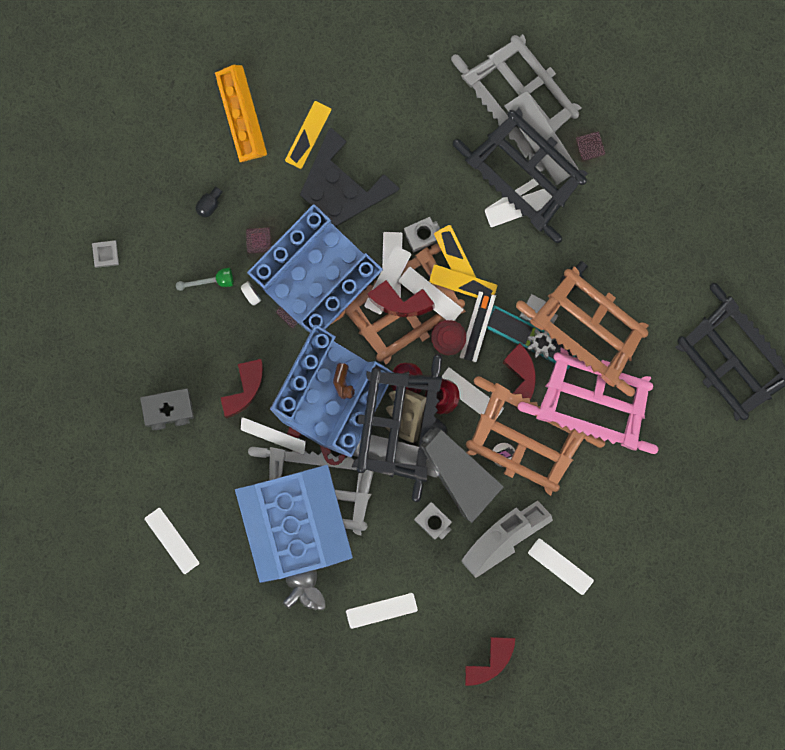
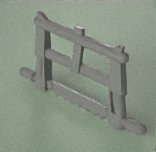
(497, 60)
(360, 497)

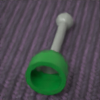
(223, 278)

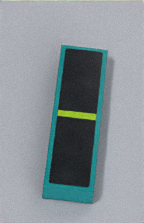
(518, 330)

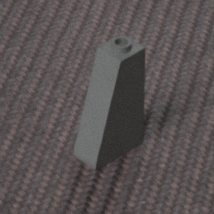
(461, 475)

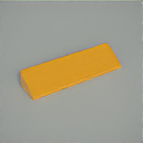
(240, 113)

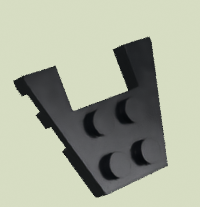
(335, 191)

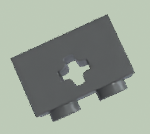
(179, 400)

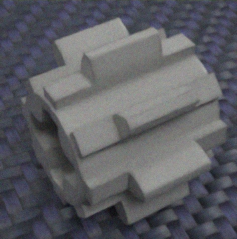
(534, 346)

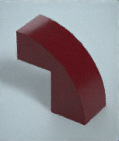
(388, 301)
(522, 366)
(251, 377)
(500, 654)

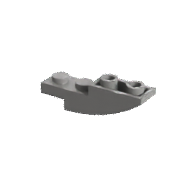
(501, 538)

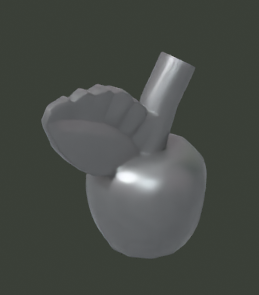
(304, 589)

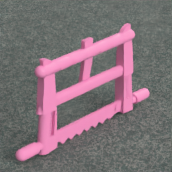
(556, 385)

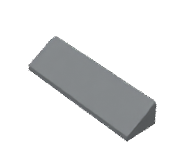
(536, 119)
(404, 454)

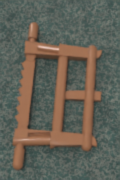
(369, 331)
(625, 350)
(487, 423)

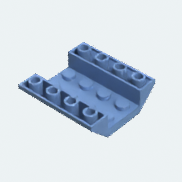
(314, 271)
(310, 398)
(294, 524)

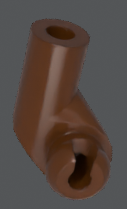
(340, 384)

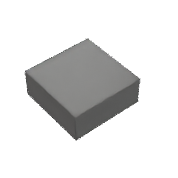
(105, 254)

